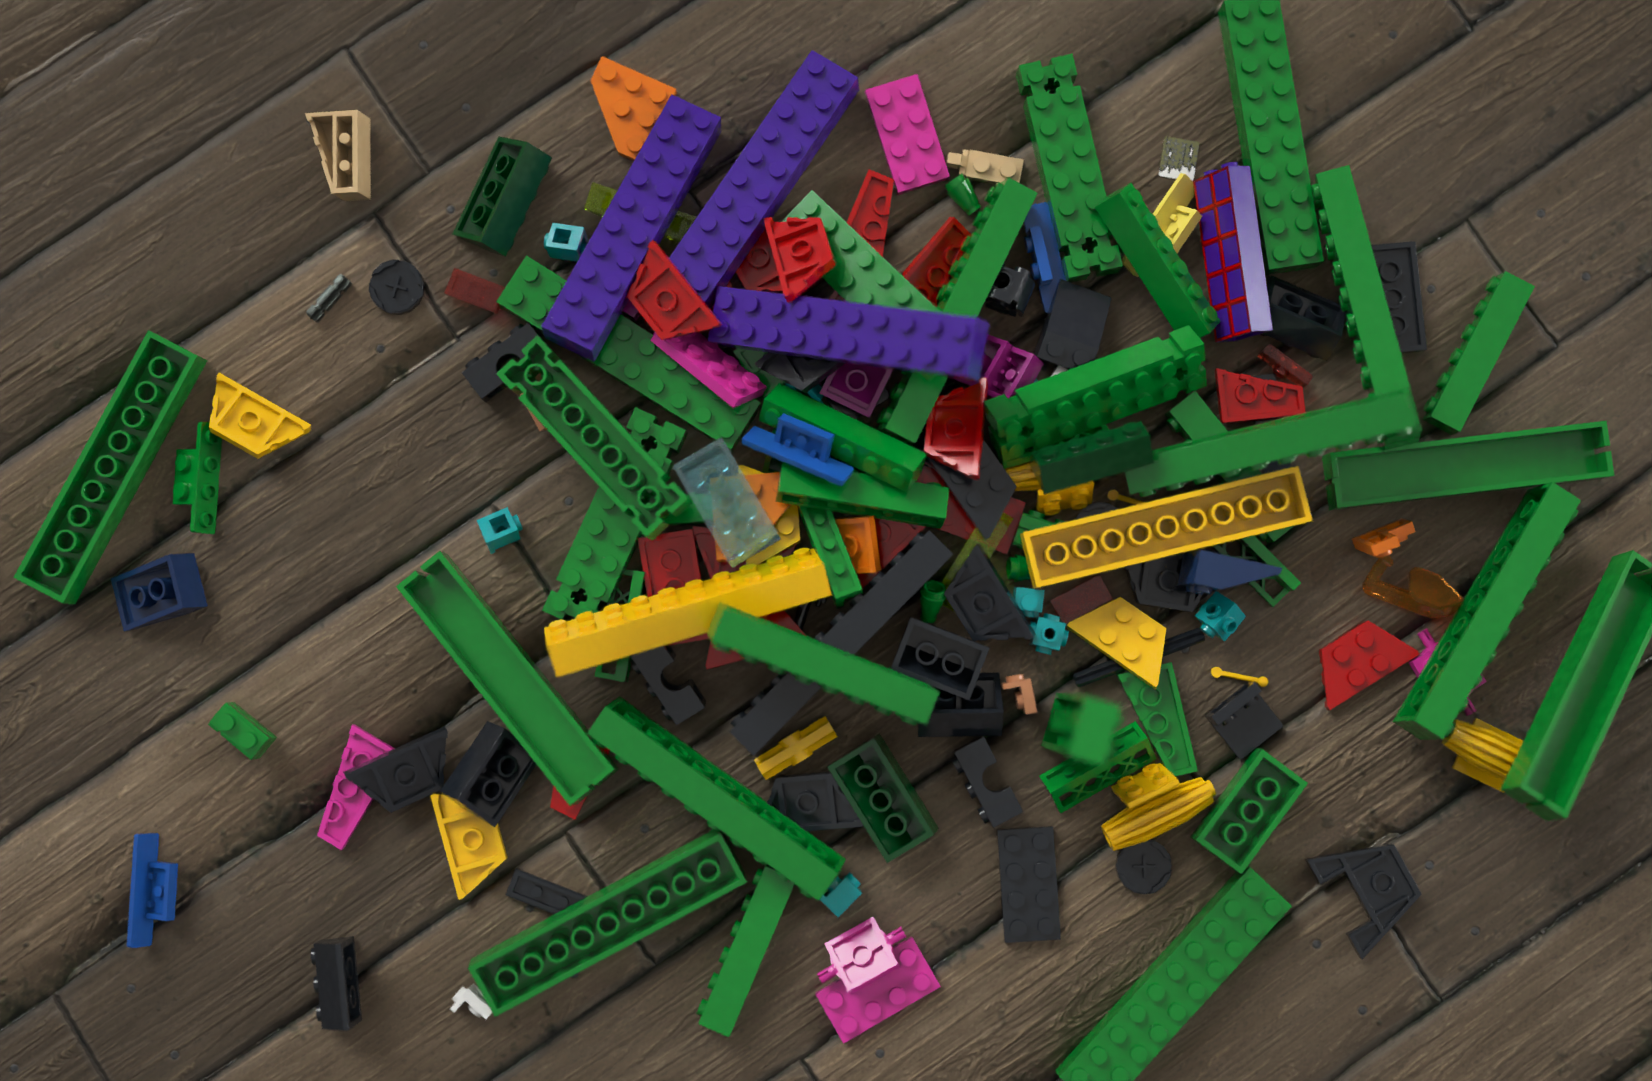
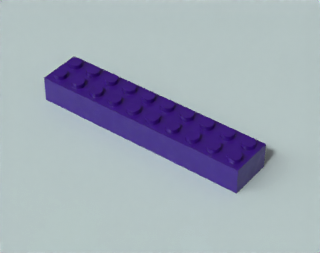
(764, 174)
(636, 216)
(850, 332)

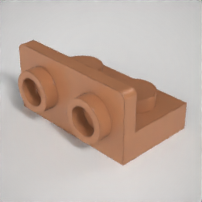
(1025, 696)

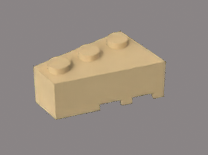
(344, 151)

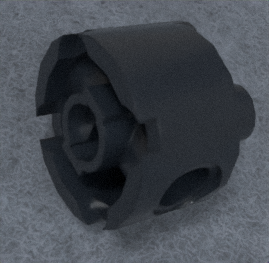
(1010, 291)

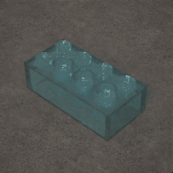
(726, 502)

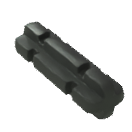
(328, 298)

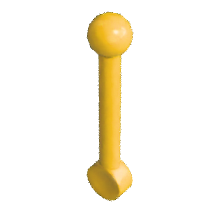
(1113, 495)
(1217, 672)

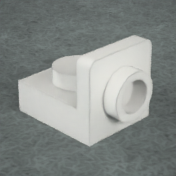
(474, 998)

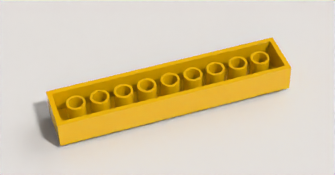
(1165, 527)
(684, 611)

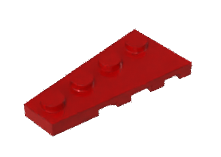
(872, 209)
(931, 266)

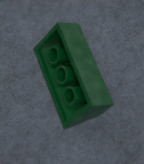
(502, 195)
(1092, 457)
(883, 798)

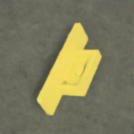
(1174, 216)

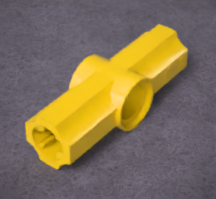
(795, 748)

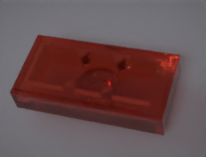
(474, 290)
(1284, 366)

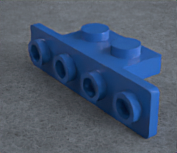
(1044, 252)
(801, 447)
(151, 890)

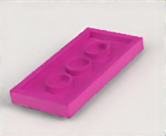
(907, 134)
(713, 368)
(882, 998)

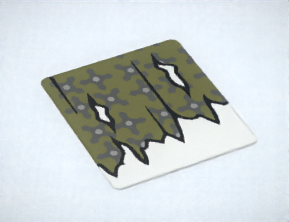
(1178, 157)

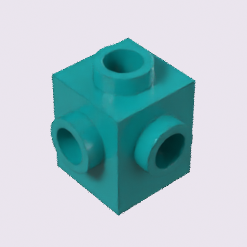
(1219, 616)
(1046, 645)

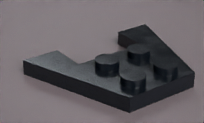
(1380, 884)

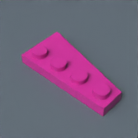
(347, 800)

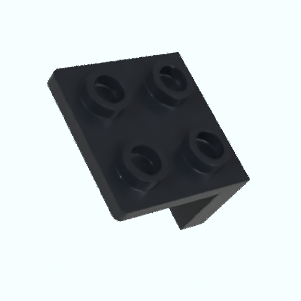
(1244, 720)

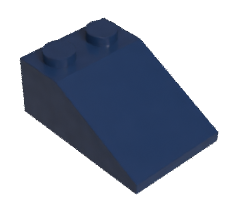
(1210, 571)
(159, 591)

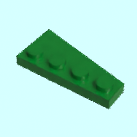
(1162, 718)

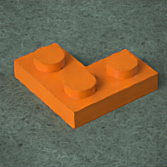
(1384, 539)

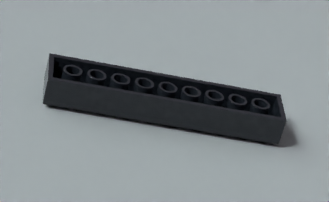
(848, 633)

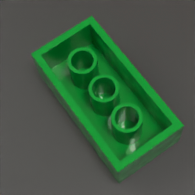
(1248, 810)

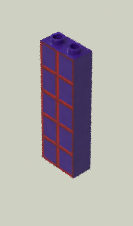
(1233, 252)

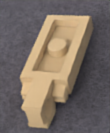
(985, 166)

